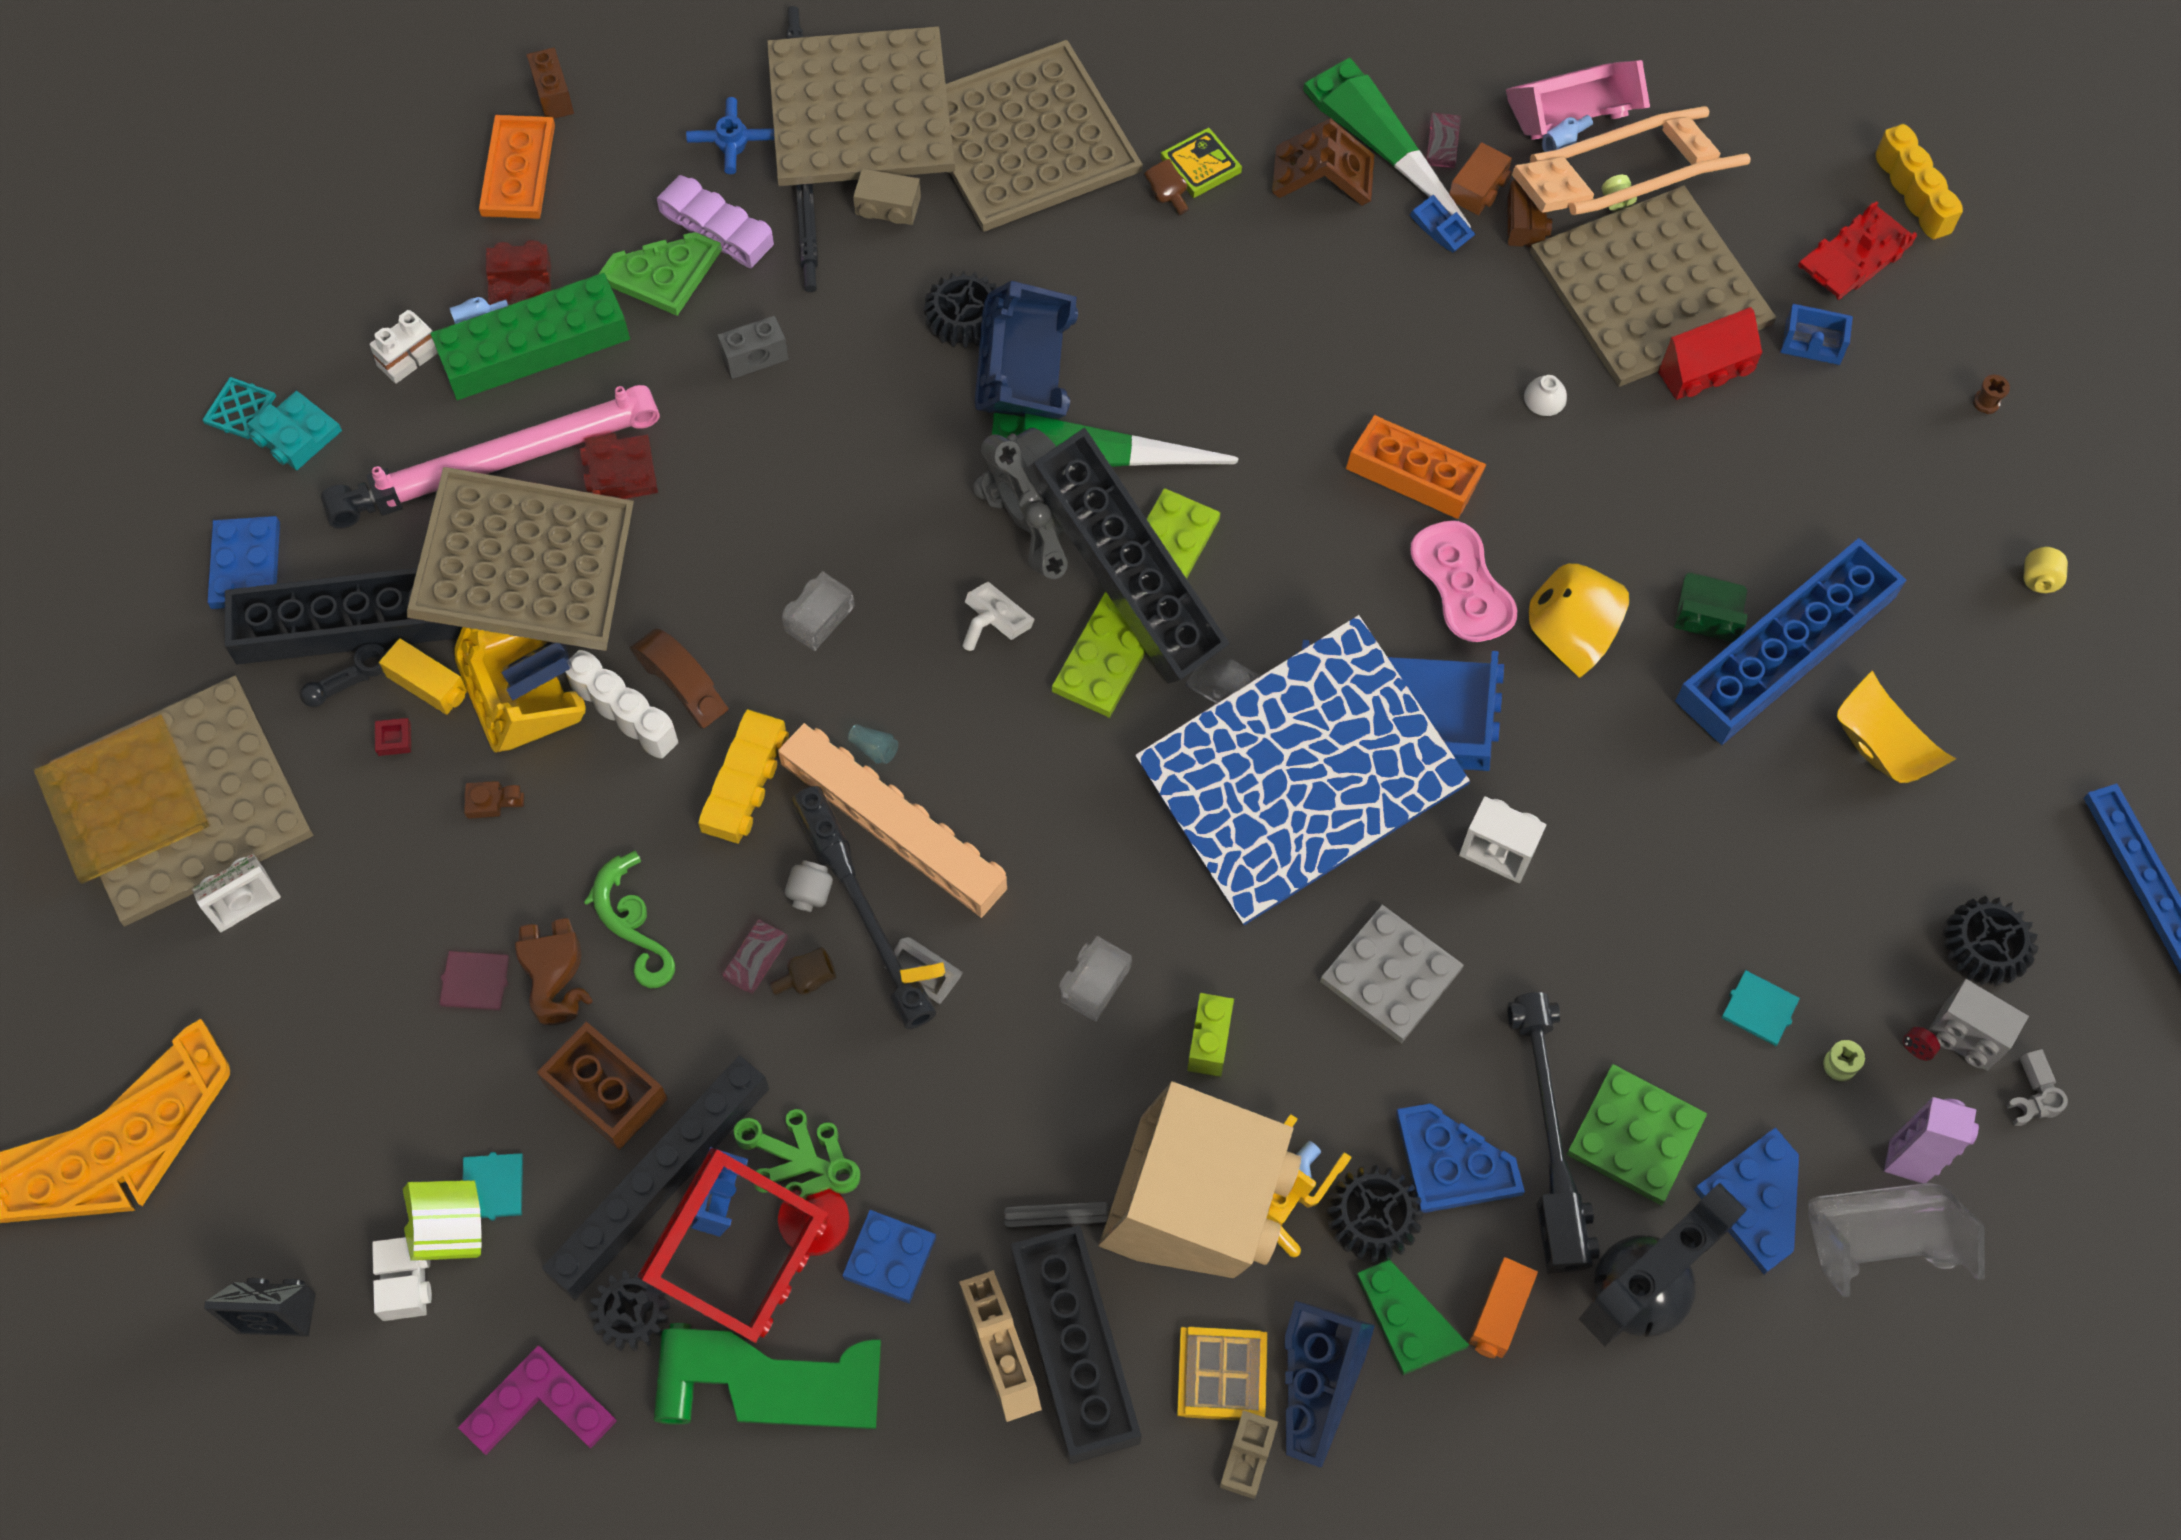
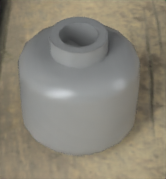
(808, 886)

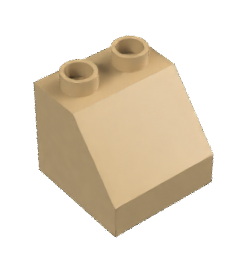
(1201, 1185)

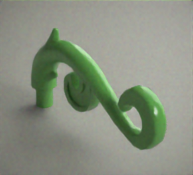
(624, 927)

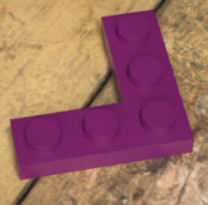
(534, 1380)

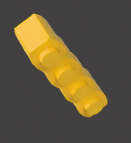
(1921, 184)
(742, 777)

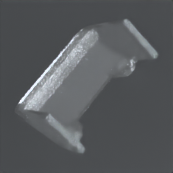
(1893, 1226)

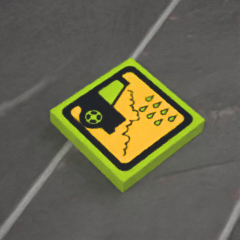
(1202, 162)

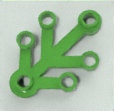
(801, 1159)

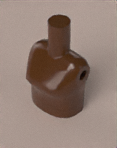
(1167, 185)

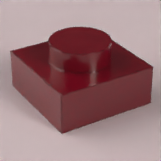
(392, 736)

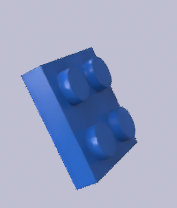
(889, 1256)

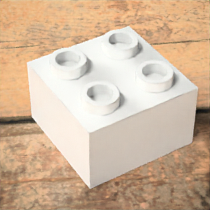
(1502, 839)

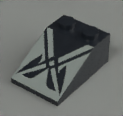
(264, 1307)

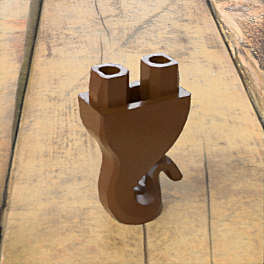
(551, 965)

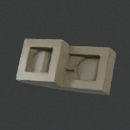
(1248, 1454)

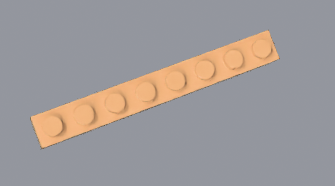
(894, 820)

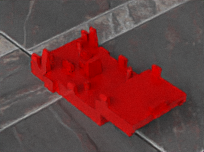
(1858, 251)

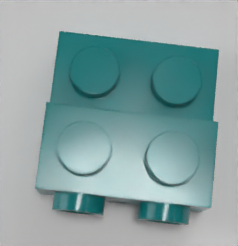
(293, 430)

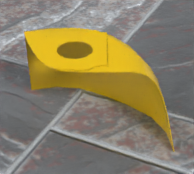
(1585, 622)
(1887, 735)

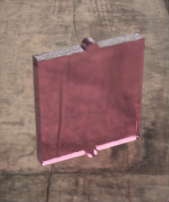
(474, 980)

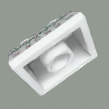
(235, 892)

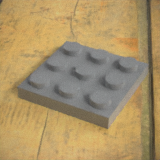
(1391, 973)

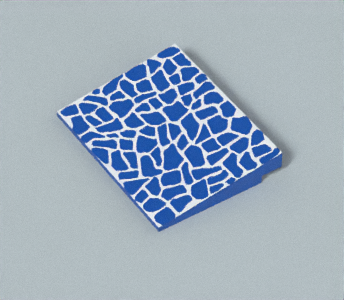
(1302, 769)

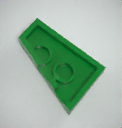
(1407, 1319)

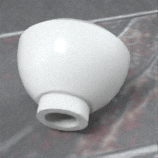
(1545, 395)

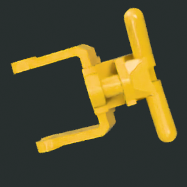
(1282, 1206)

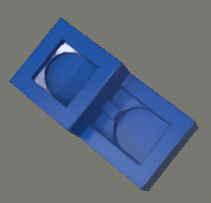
(1440, 225)

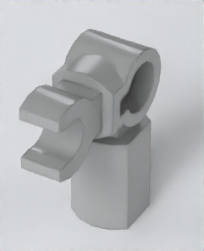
(2049, 1100)

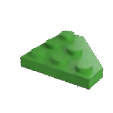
(663, 271)

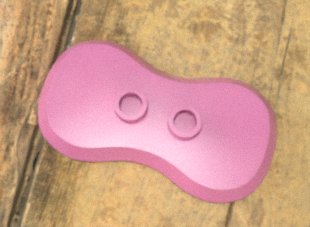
(1471, 599)

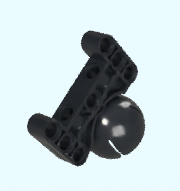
(1653, 1275)

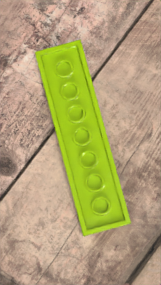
(1108, 648)

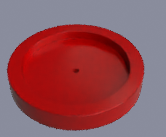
(793, 1220)

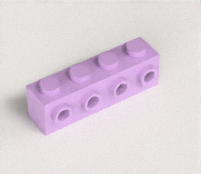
(1931, 1139)

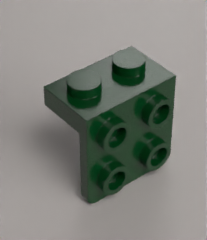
(1711, 607)

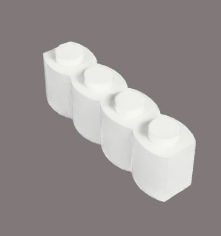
(621, 704)

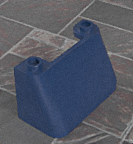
(1023, 351)

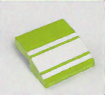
(442, 1220)

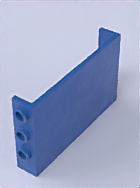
(1458, 703)

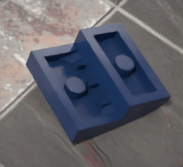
(536, 668)

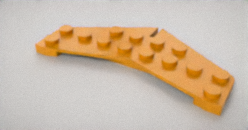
(128, 1142)

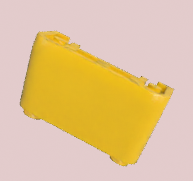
(506, 721)

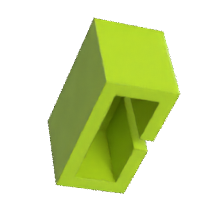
(1210, 1034)

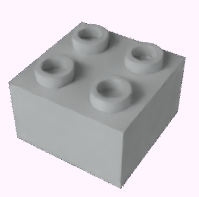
(1977, 1025)

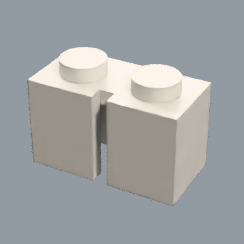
(402, 1282)

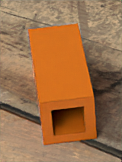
(1502, 1308)

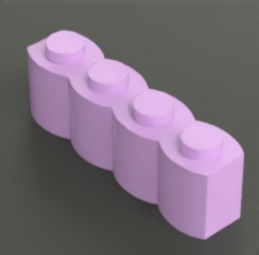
(710, 216)

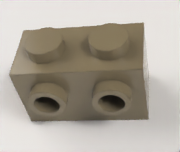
(887, 196)

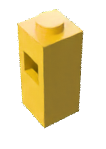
(423, 676)

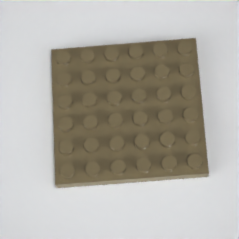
(859, 105)
(1033, 136)
(1646, 279)
(521, 559)
(239, 791)

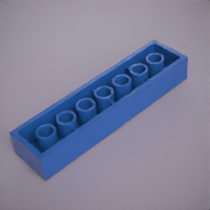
(1789, 641)

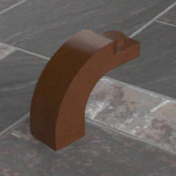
(682, 673)

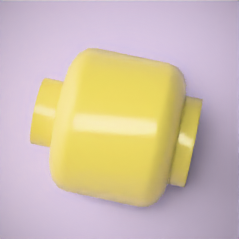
(2045, 567)

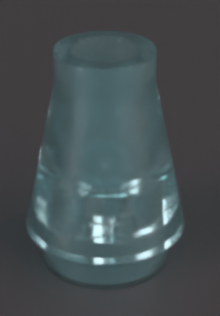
(874, 743)

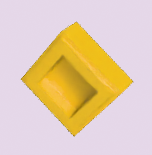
(922, 972)

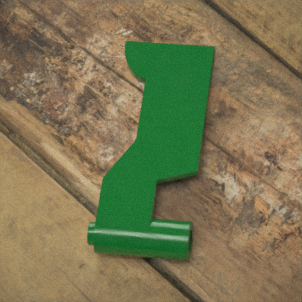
(765, 1387)

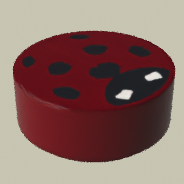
(1921, 1043)

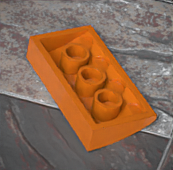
(1415, 466)

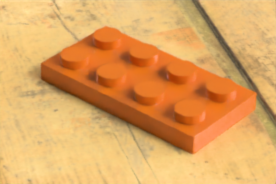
(517, 166)

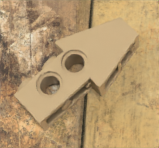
(1000, 1346)

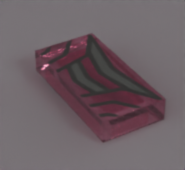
(1443, 140)
(755, 956)

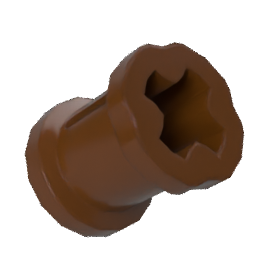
(1993, 390)

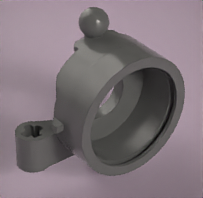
(1010, 487)

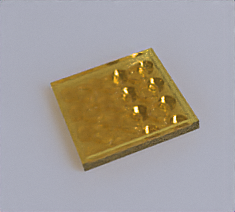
(121, 798)

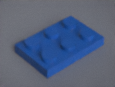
(242, 555)

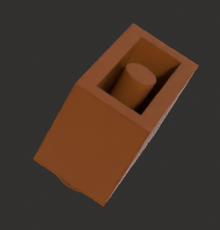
(1481, 178)

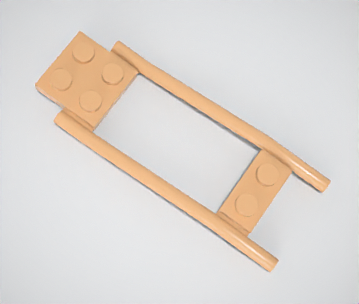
(1557, 186)

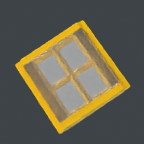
(1221, 1373)

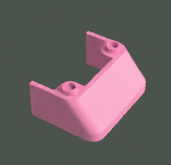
(1589, 91)

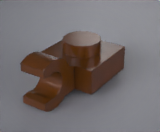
(487, 798)

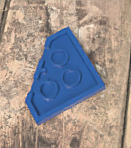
(1452, 1162)
(1766, 1185)

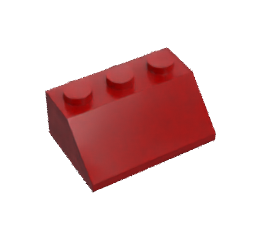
(1711, 354)

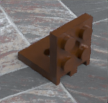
(1324, 152)

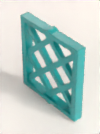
(221, 398)

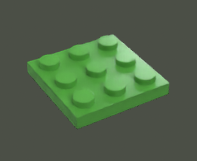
(1637, 1134)

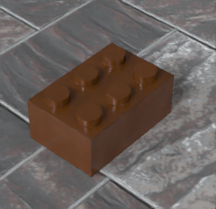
(602, 1085)

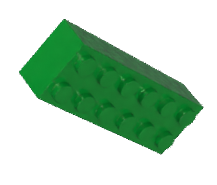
(530, 336)

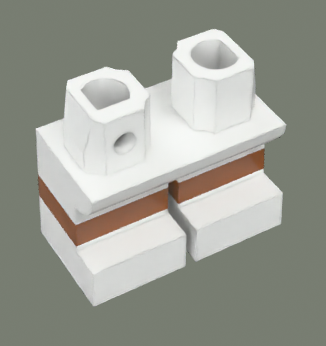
(403, 345)

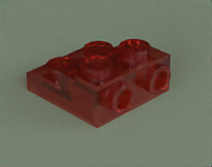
(517, 271)
(619, 466)

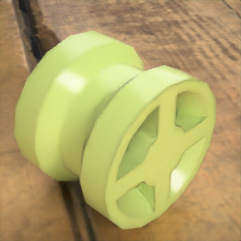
(1615, 184)
(1839, 1067)

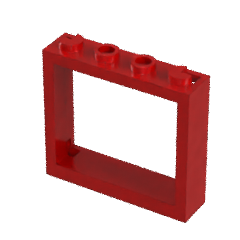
(682, 1219)

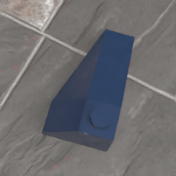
(1323, 1367)

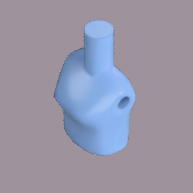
(1565, 133)
(473, 308)

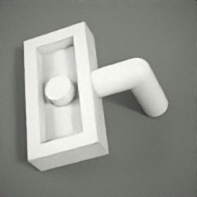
(994, 609)

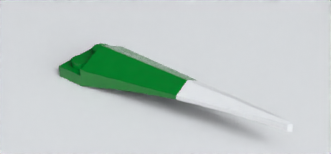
(1361, 109)
(1116, 447)

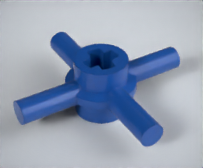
(730, 135)

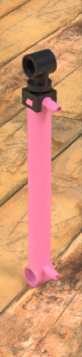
(629, 408)

